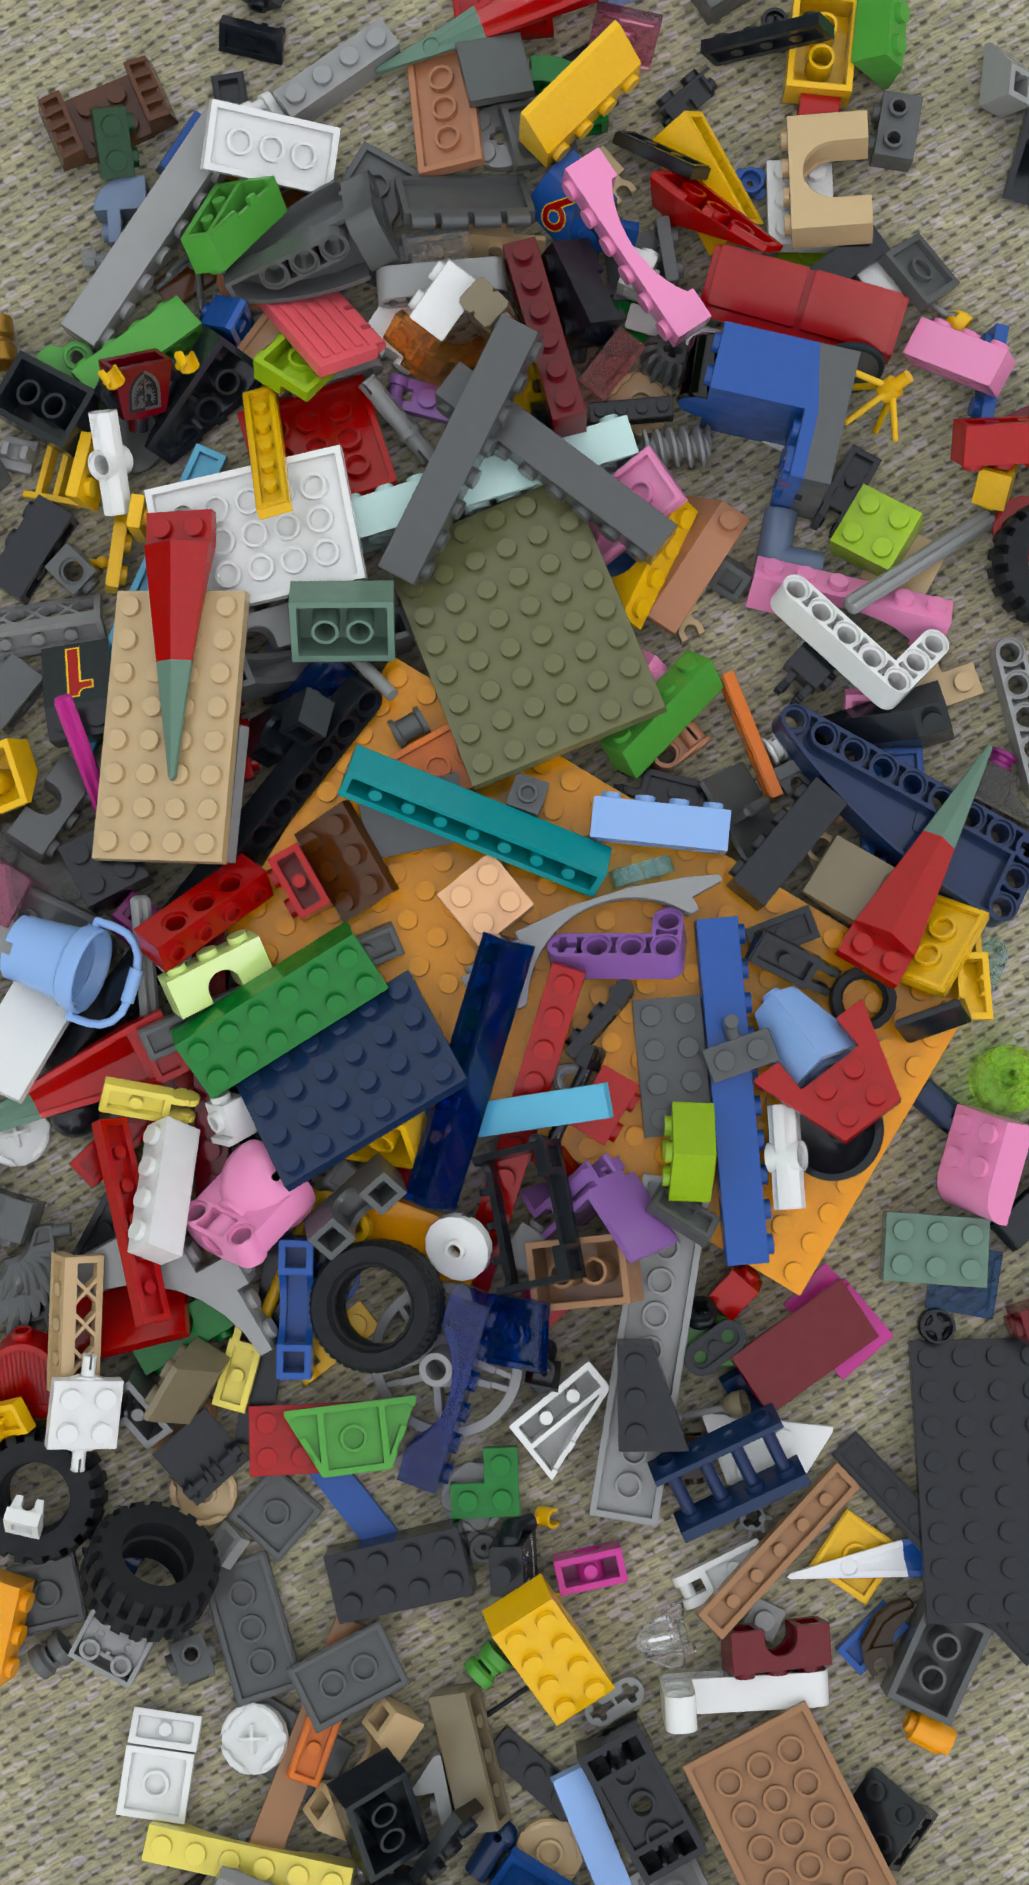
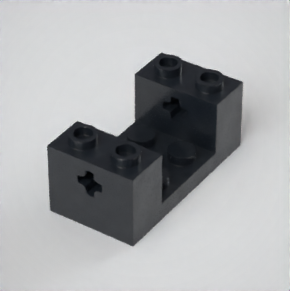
(624, 1765)

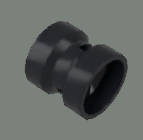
(942, 1325)

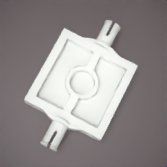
(83, 1412)

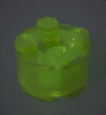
(989, 1089)

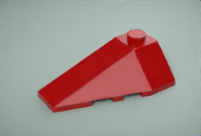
(703, 210)

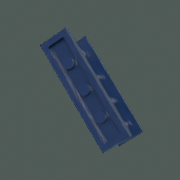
(742, 1497)

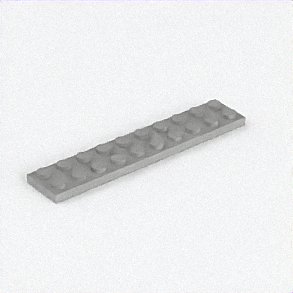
(623, 1479)

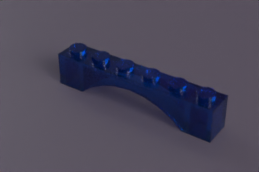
(466, 1328)

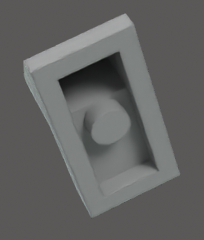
(432, 1780)

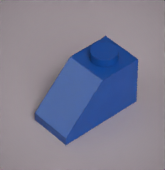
(228, 318)

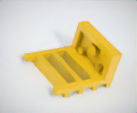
(72, 479)

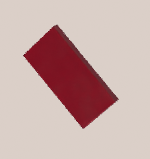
(804, 1346)

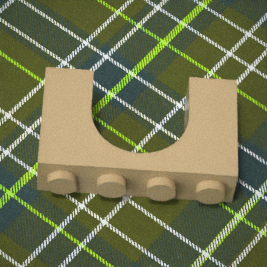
(813, 217)

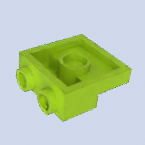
(284, 369)

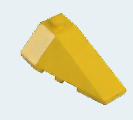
(17, 774)

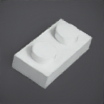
(165, 1729)

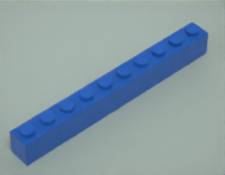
(735, 1105)

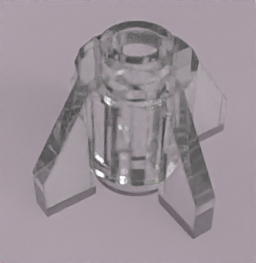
(666, 1638)

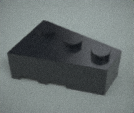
(580, 294)
(645, 1404)

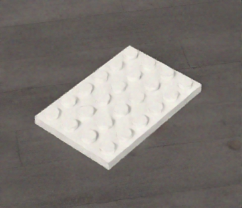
(264, 555)

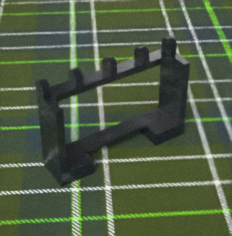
(568, 1254)

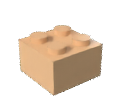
(485, 899)

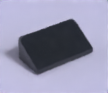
(934, 1020)

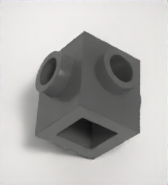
(191, 1671)

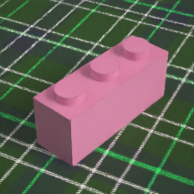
(960, 356)

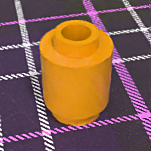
(928, 1733)

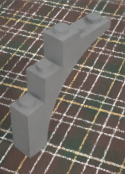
(215, 1283)

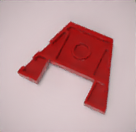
(848, 1093)

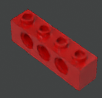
(203, 912)

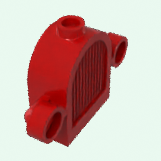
(25, 1369)

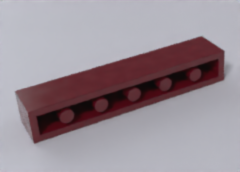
(538, 311)

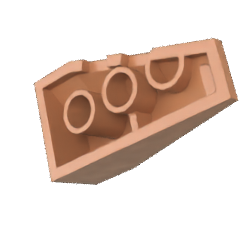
(698, 559)

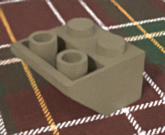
(185, 1383)

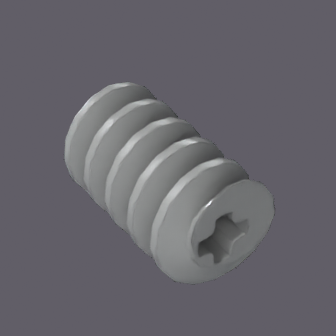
(680, 446)

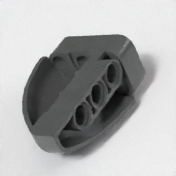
(318, 245)

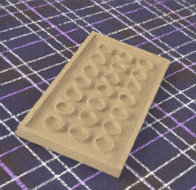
(138, 806)

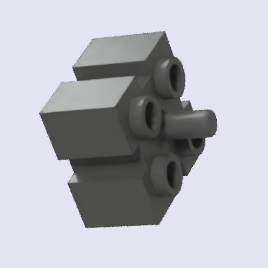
(18, 1217)

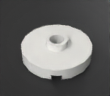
(471, 1240)

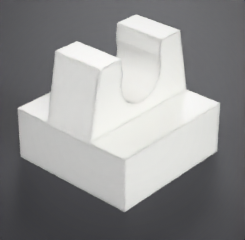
(24, 1522)

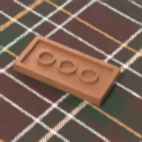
(444, 124)

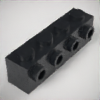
(786, 844)

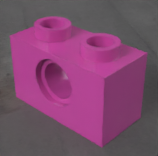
(590, 1568)

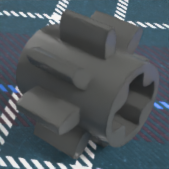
(753, 1526)

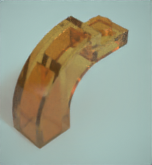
(427, 355)

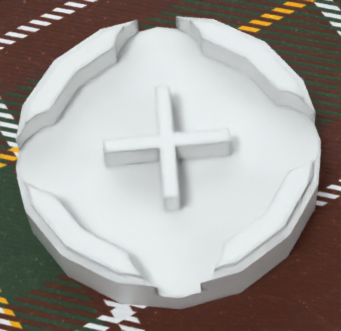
(25, 1143)
(254, 1738)

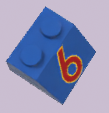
(552, 206)

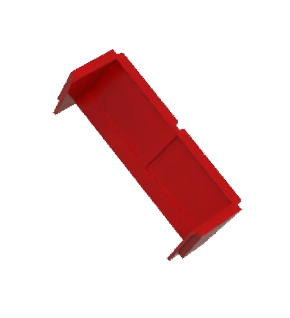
(800, 301)

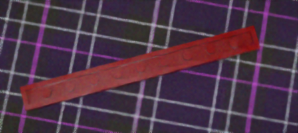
(535, 1076)

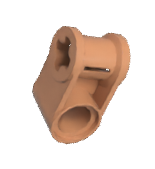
(685, 745)

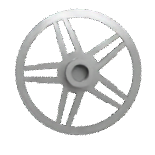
(436, 1371)

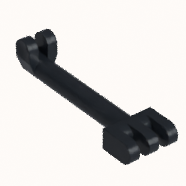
(589, 1059)

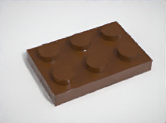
(346, 861)

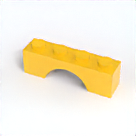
(642, 582)

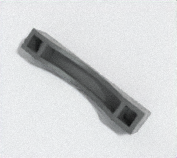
(275, 671)

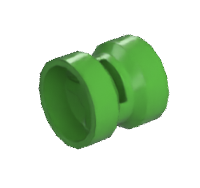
(487, 1664)

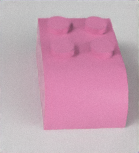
(983, 1162)

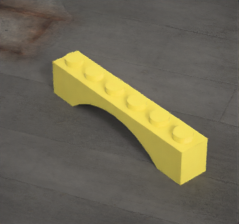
(206, 1852)

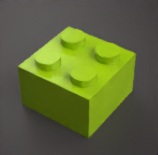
(875, 531)
(689, 1151)

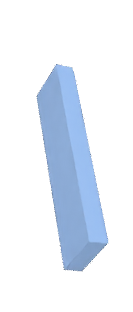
(589, 1827)

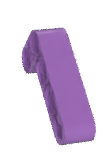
(626, 954)

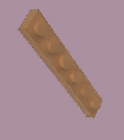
(777, 1550)

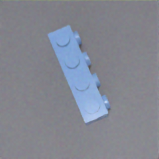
(660, 824)

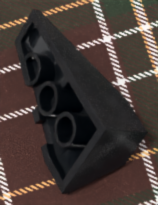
(202, 397)

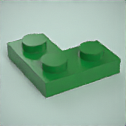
(496, 1494)

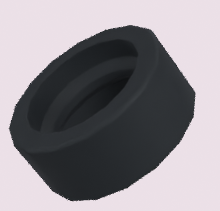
(840, 984)

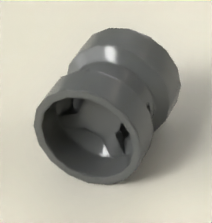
(50, 1655)

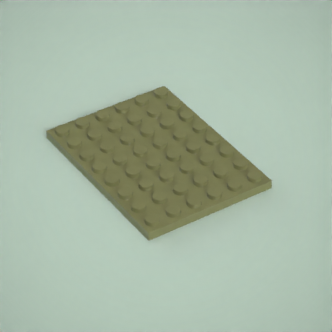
(527, 638)

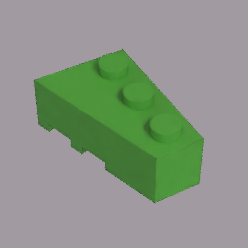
(231, 222)

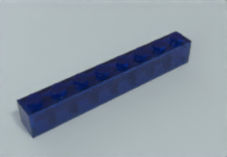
(479, 1047)

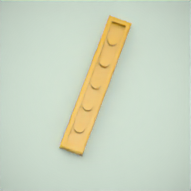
(267, 453)

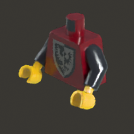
(141, 383)

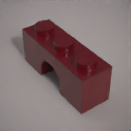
(803, 1648)

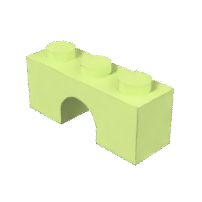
(188, 982)

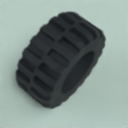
(1010, 564)
(85, 1505)
(135, 1605)

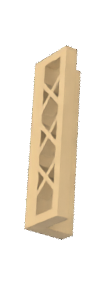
(63, 1313)

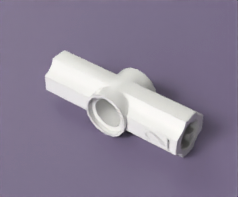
(110, 461)
(786, 1157)

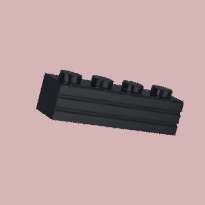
(637, 410)

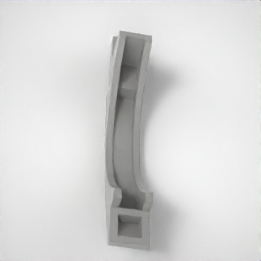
(670, 893)

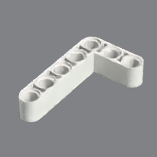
(851, 649)
(719, 1692)

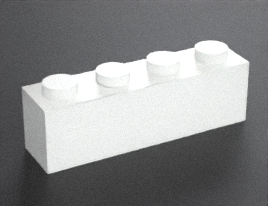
(163, 1190)

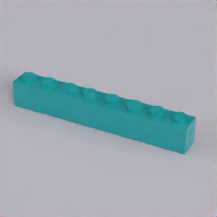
(475, 821)

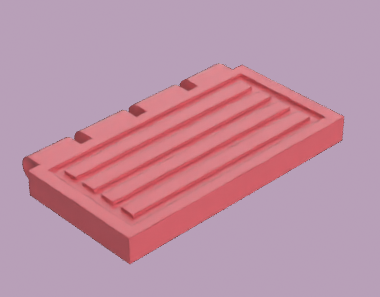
(326, 332)

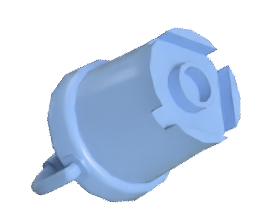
(69, 964)

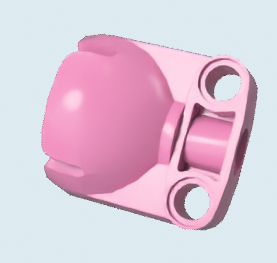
(246, 1209)

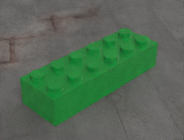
(278, 1010)

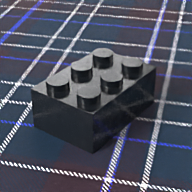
(378, 1814)

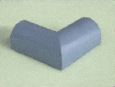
(777, 539)

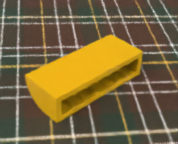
(694, 137)

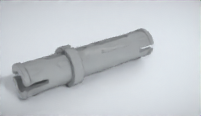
(398, 419)

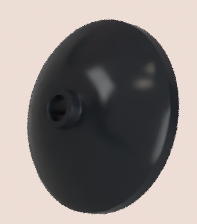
(838, 1161)

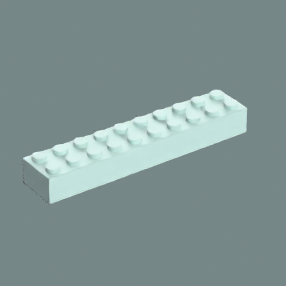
(378, 513)

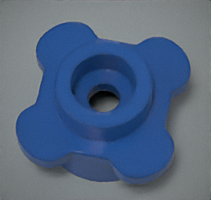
(756, 177)

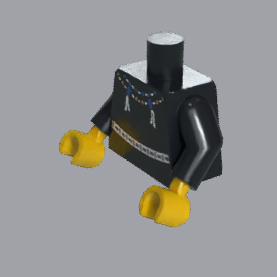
(515, 1551)

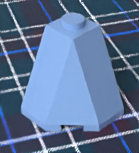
(802, 1033)

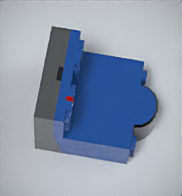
(776, 393)

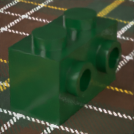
(112, 141)

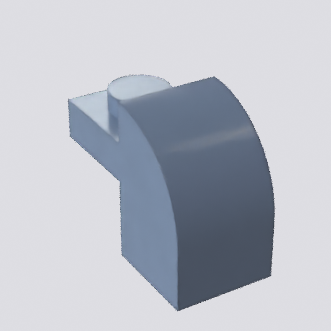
(118, 203)

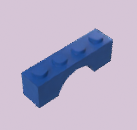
(295, 1331)

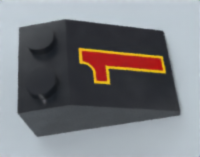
(84, 674)

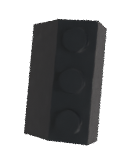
(46, 403)

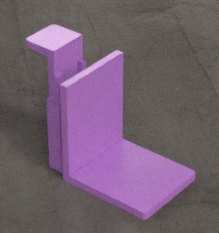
(617, 1200)

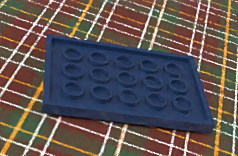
(352, 1083)

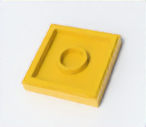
(849, 1536)

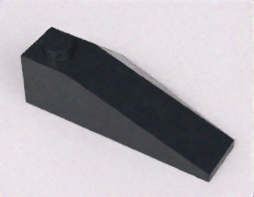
(915, 722)

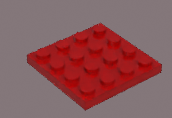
(335, 417)

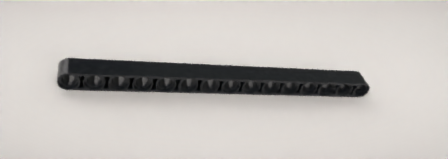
(260, 824)

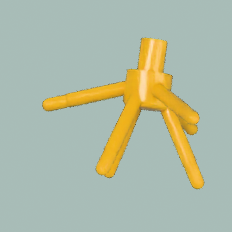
(887, 392)

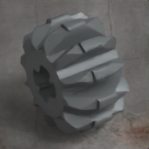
(663, 361)

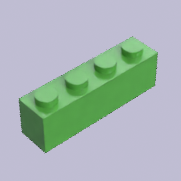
(167, 328)
(685, 692)

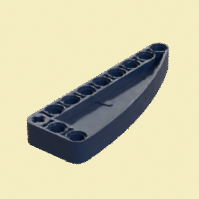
(894, 818)

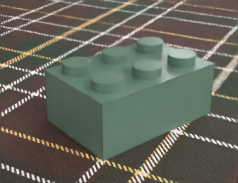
(342, 621)
(934, 1249)

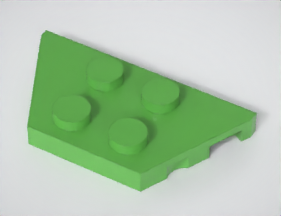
(352, 1435)

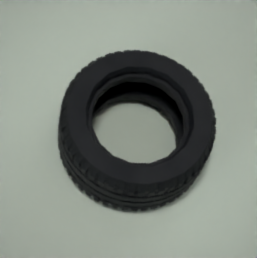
(332, 1322)

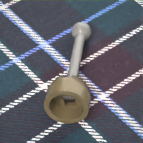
(734, 1405)

